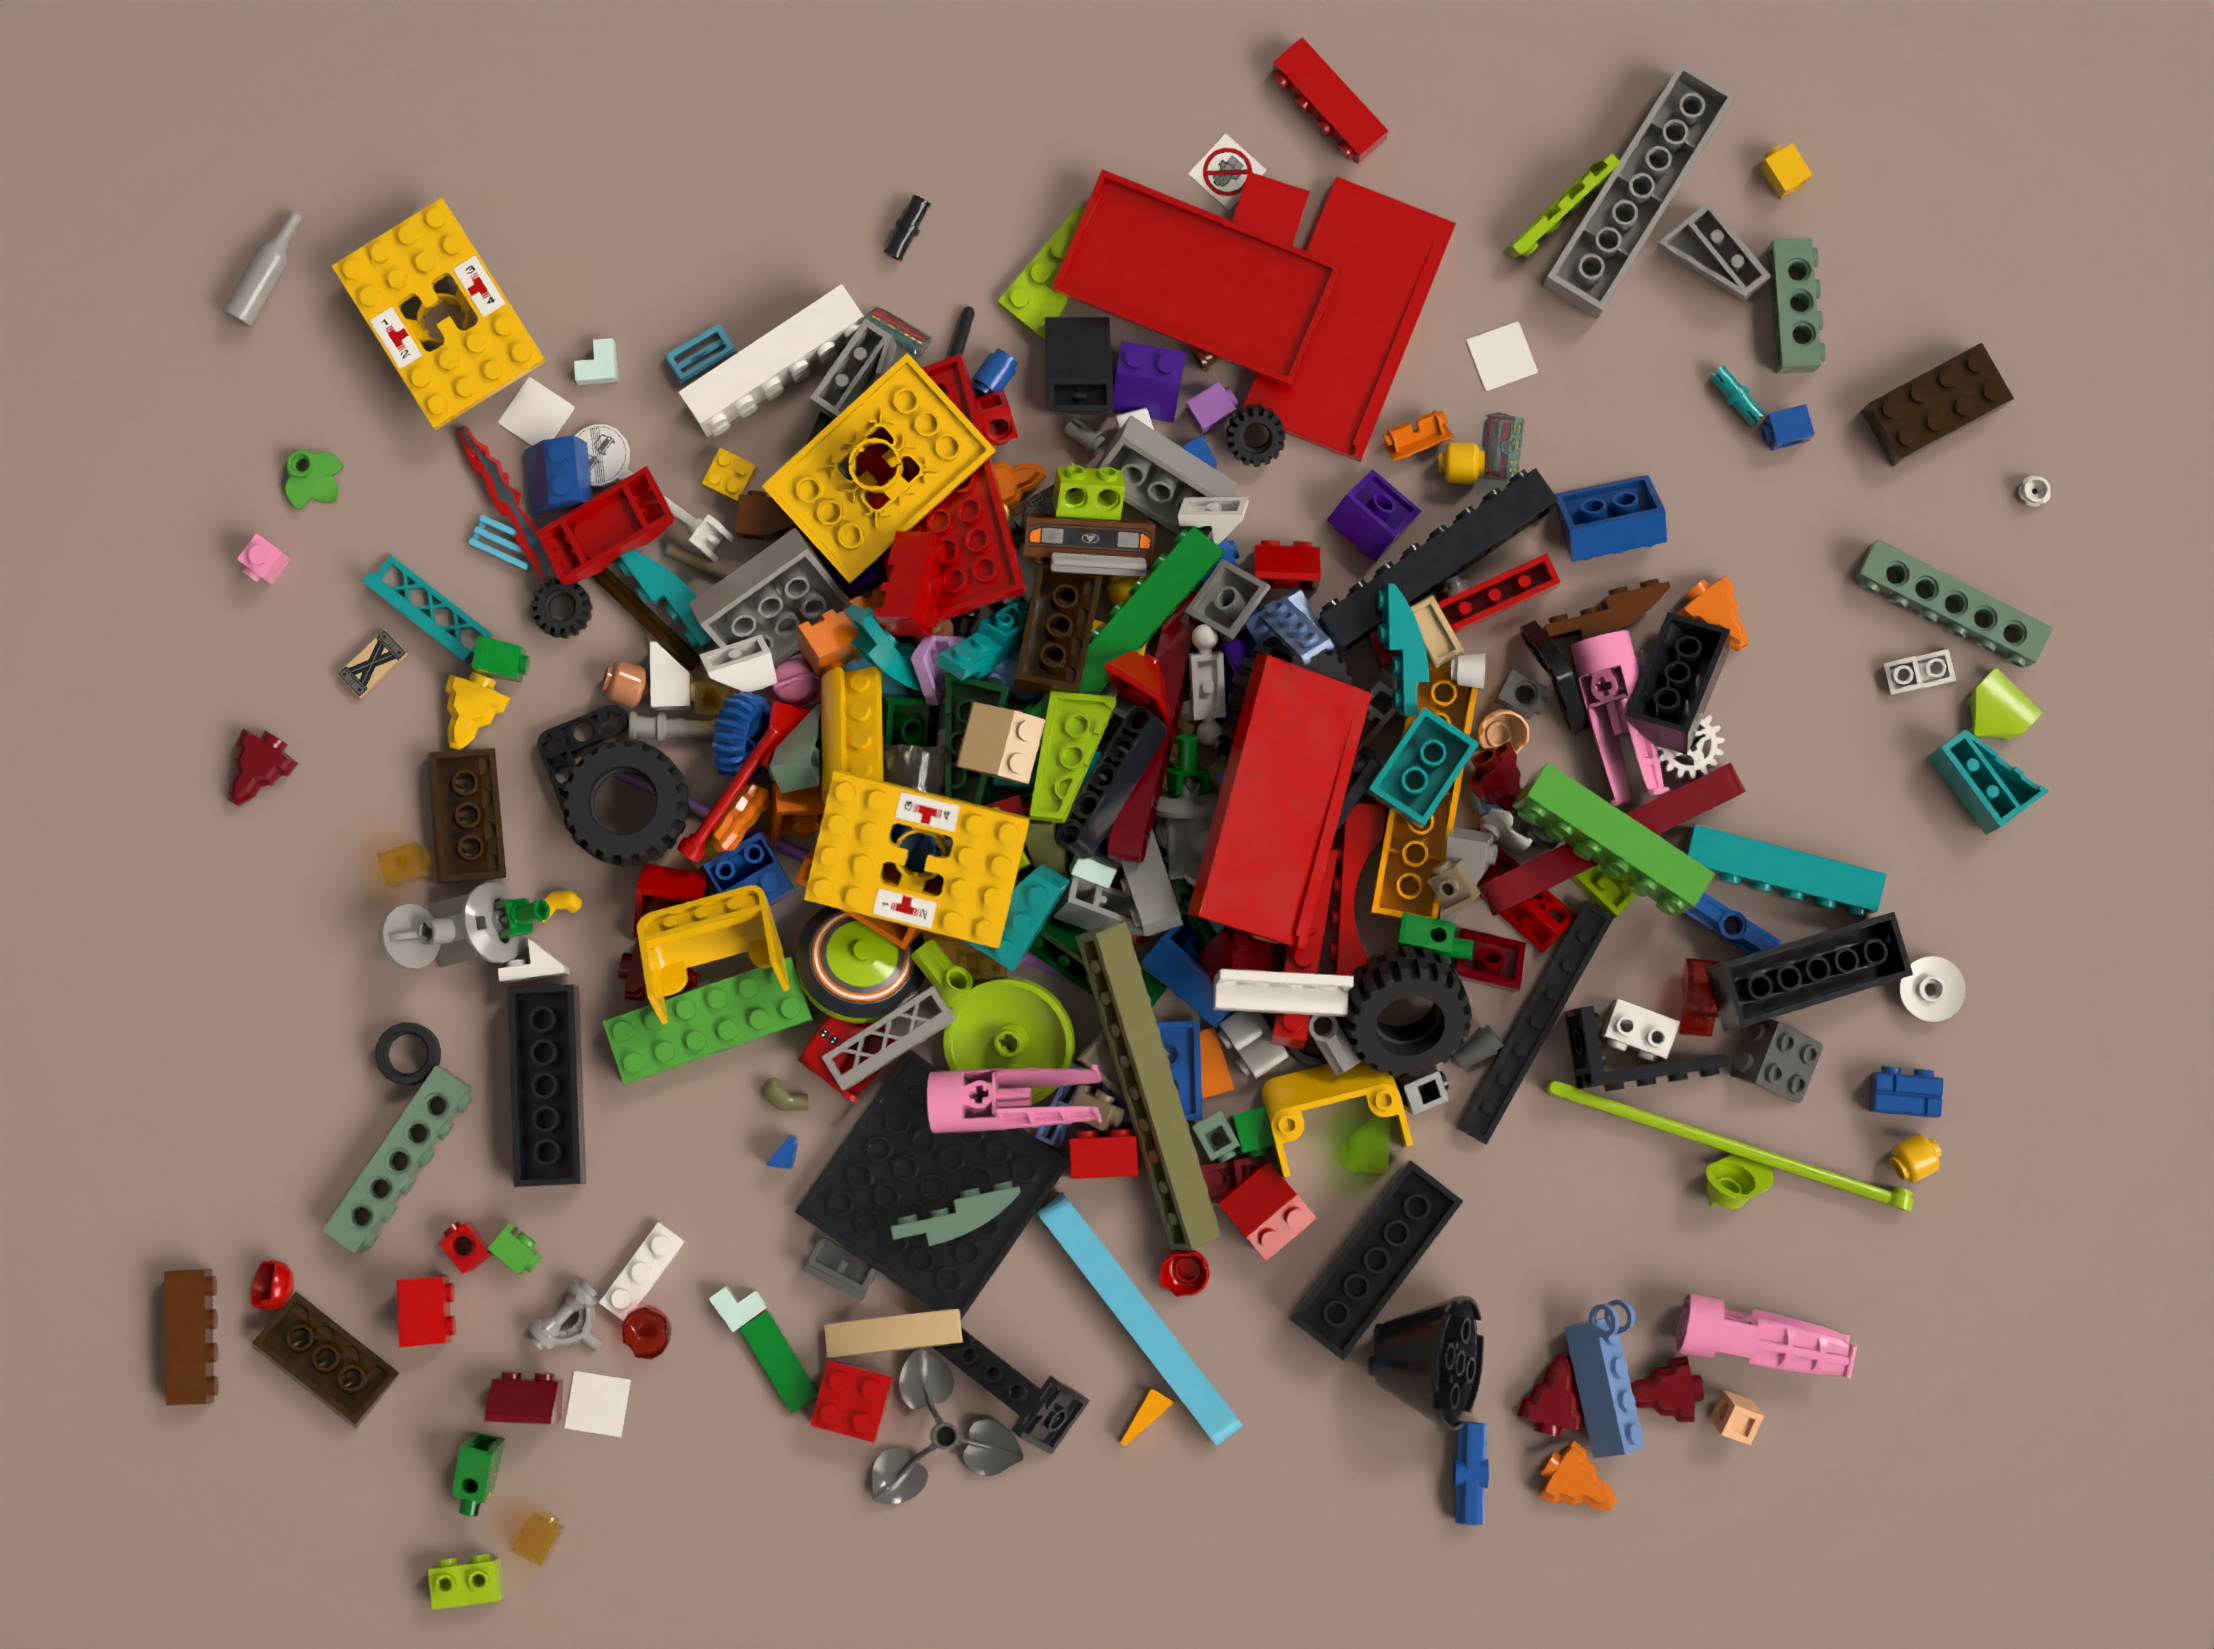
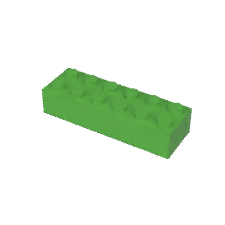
(1612, 840)
(707, 1022)

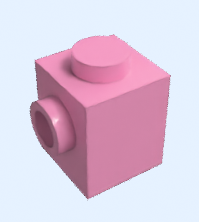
(262, 560)

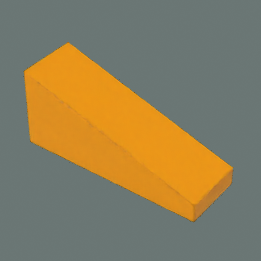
(1150, 1409)

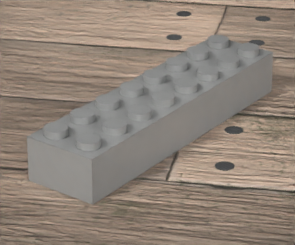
(1639, 190)

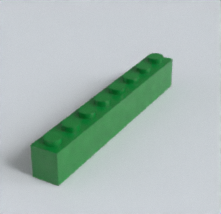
(1145, 611)

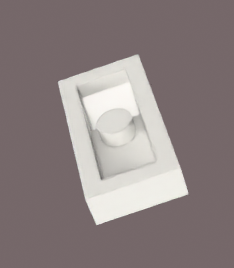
(1218, 512)
(541, 966)

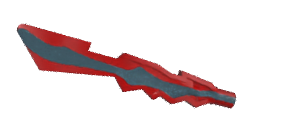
(506, 500)

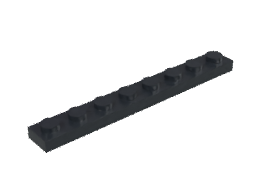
(1535, 1022)

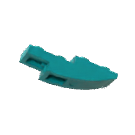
(659, 585)
(1402, 633)
(990, 646)
(882, 648)

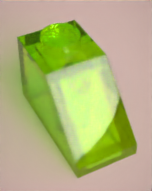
(1368, 1147)

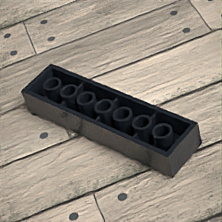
(1441, 557)

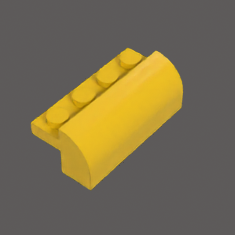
(851, 724)

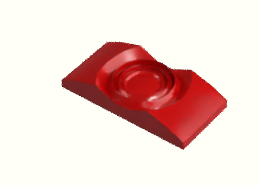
(606, 527)

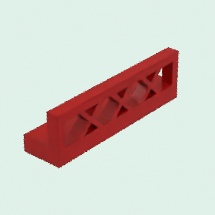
(1533, 915)

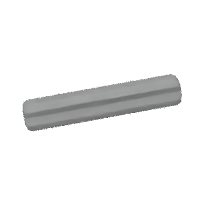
(1098, 564)

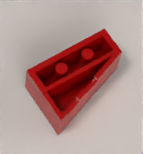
(913, 584)

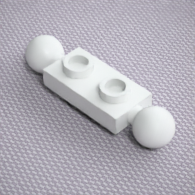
(1206, 684)

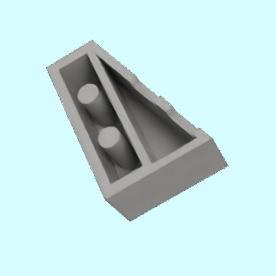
(1716, 252)
(855, 370)

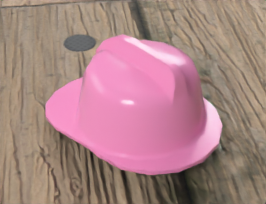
(796, 683)

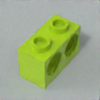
(1087, 500)

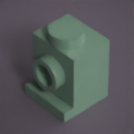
(1211, 1125)

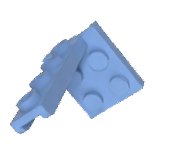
(1292, 624)

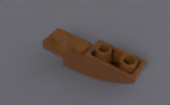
(1618, 612)

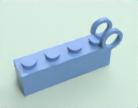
(1605, 1381)

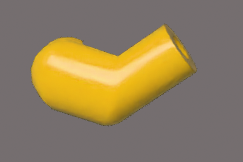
(563, 900)

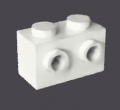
(1639, 1030)

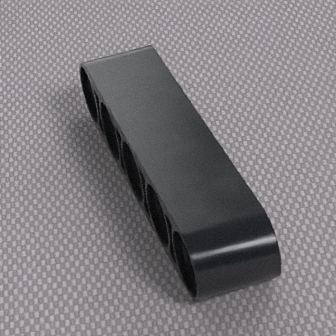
(1111, 782)

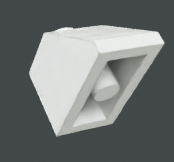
(741, 665)
(669, 682)

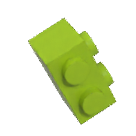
(465, 1582)

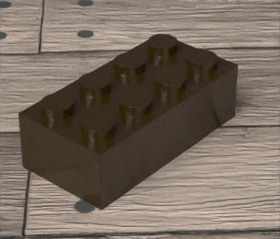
(1937, 404)

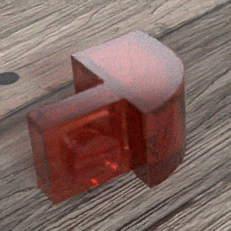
(1698, 1003)

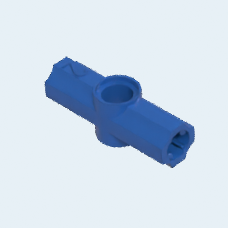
(1748, 937)
(1470, 1473)

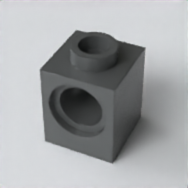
(1507, 699)

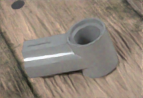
(1334, 1046)

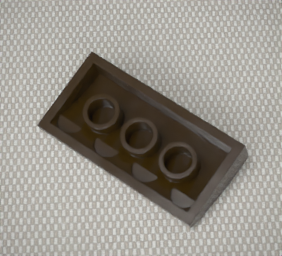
(1057, 631)
(466, 816)
(325, 1360)

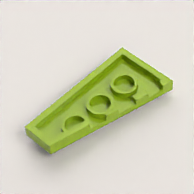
(1569, 201)
(1031, 294)
(1068, 746)

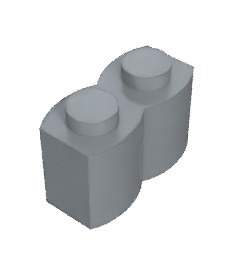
(1252, 1042)

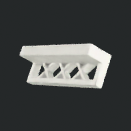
(1281, 992)

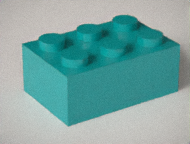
(1422, 768)

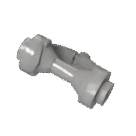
(579, 1298)

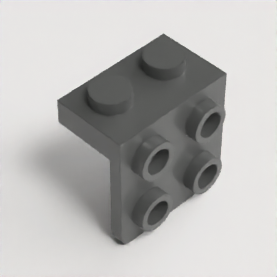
(1777, 1059)

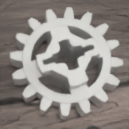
(1695, 757)

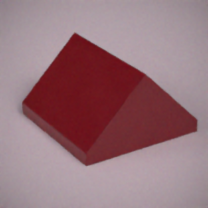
(1494, 961)

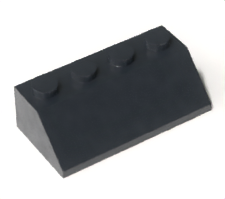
(1678, 681)

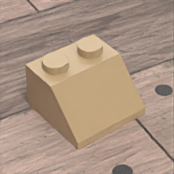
(1000, 743)

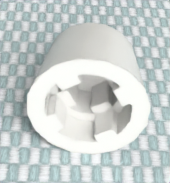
(1469, 670)

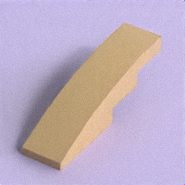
(893, 1333)

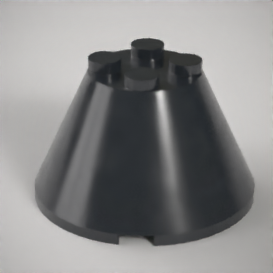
(1432, 1359)

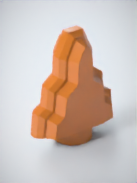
(1017, 480)
(1717, 607)
(740, 816)
(1574, 1480)

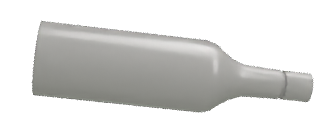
(261, 275)

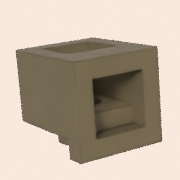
(1464, 886)
(1110, 1111)

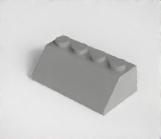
(1161, 474)

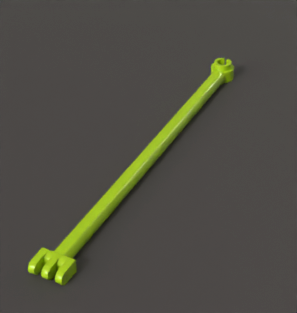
(1898, 1198)

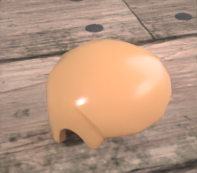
(1503, 727)

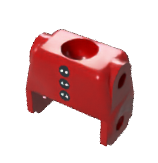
(831, 1035)

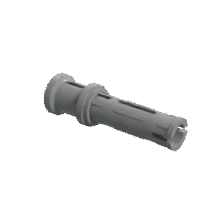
(662, 727)

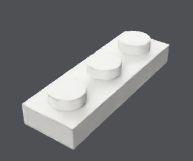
(642, 1271)

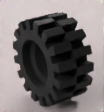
(1250, 416)
(566, 627)

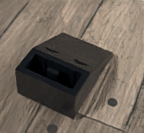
(1078, 366)

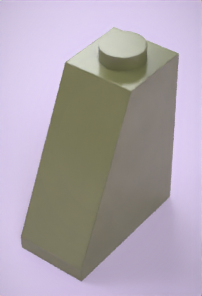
(1044, 847)

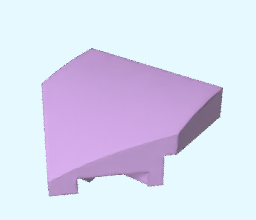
(928, 673)

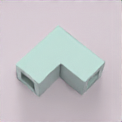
(600, 369)
(1095, 869)
(735, 1312)

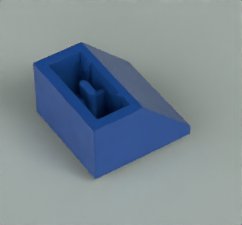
(751, 864)

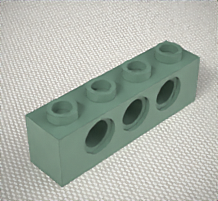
(1789, 354)

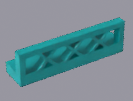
(414, 613)

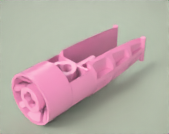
(1598, 664)
(956, 1095)
(1763, 1338)

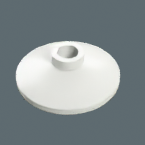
(1948, 986)

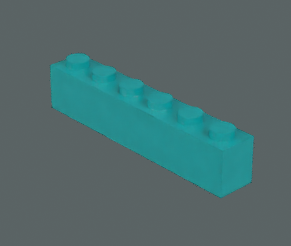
(1786, 870)

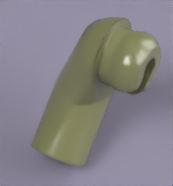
(781, 1099)

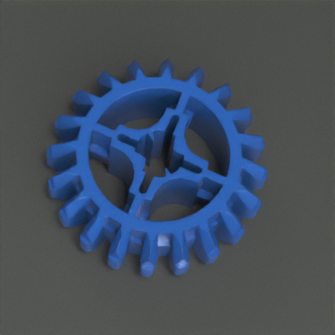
(738, 731)

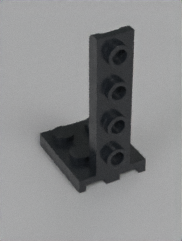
(1364, 770)
(1590, 1057)
(1043, 1412)

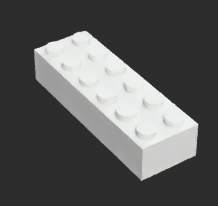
(773, 362)

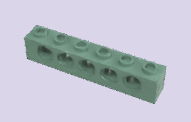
(2029, 632)
(343, 1223)

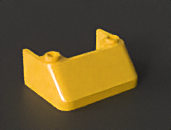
(704, 933)
(1315, 1087)

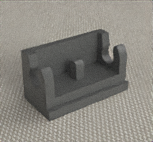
(840, 1268)

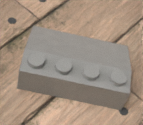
(771, 597)

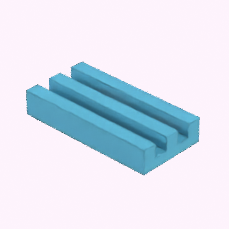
(705, 365)
(480, 531)

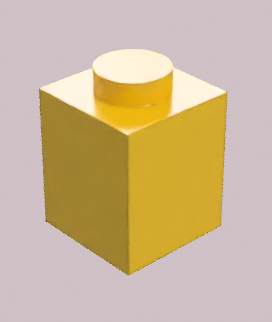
(1785, 170)

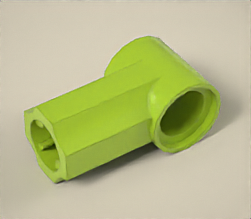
(950, 980)

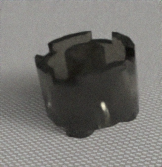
(914, 767)

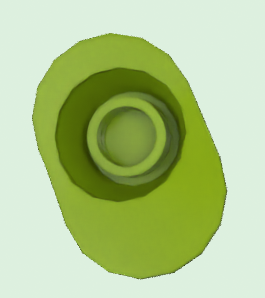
(1736, 1181)

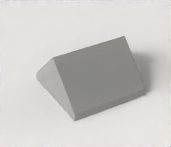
(1227, 600)

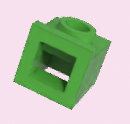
(516, 1250)

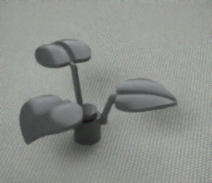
(988, 1449)

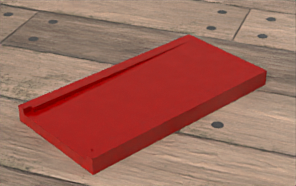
(1385, 276)
(1196, 278)
(1280, 802)

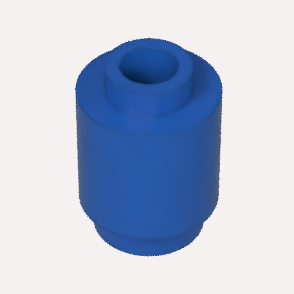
(994, 372)

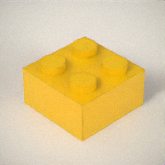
(729, 475)

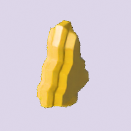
(472, 706)

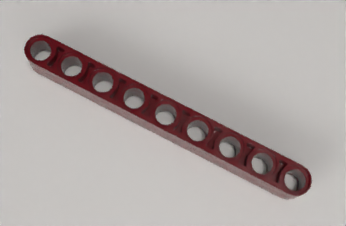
(1656, 816)
(1135, 821)

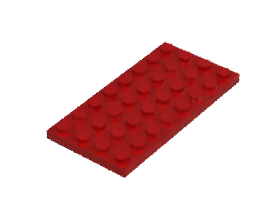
(970, 521)

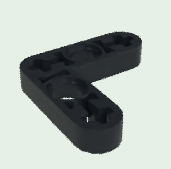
(1559, 673)
(570, 744)

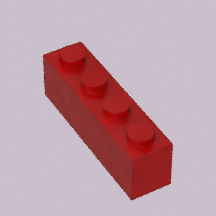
(1329, 101)

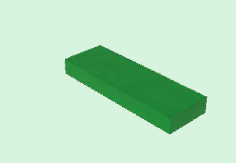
(779, 1361)

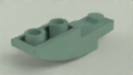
(971, 1213)

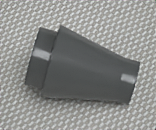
(1479, 1046)

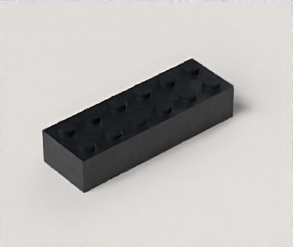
(1808, 971)
(546, 1085)
(1376, 1259)

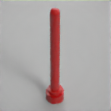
(694, 844)

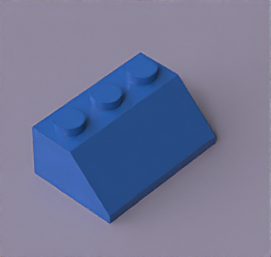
(1611, 518)
(1178, 966)

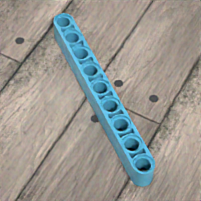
(1140, 1319)

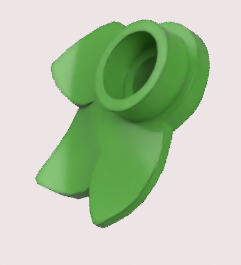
(315, 481)

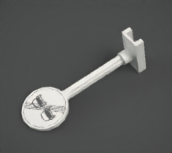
(609, 462)

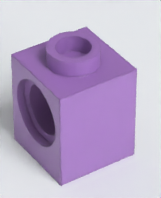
(1212, 407)

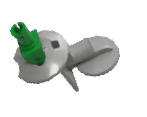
(1187, 811)
(476, 925)

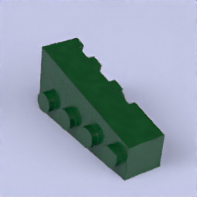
(959, 695)

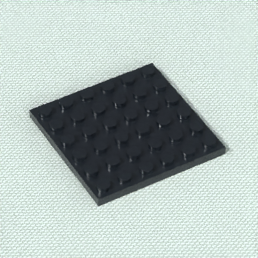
(902, 1169)

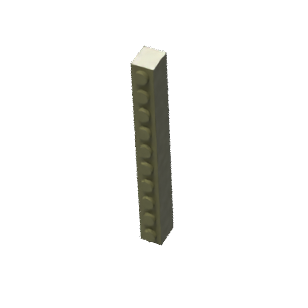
(1148, 1086)

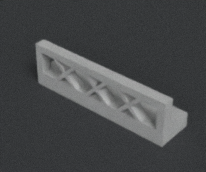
(897, 1048)

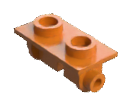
(1404, 441)

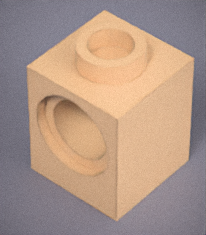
(1736, 1417)

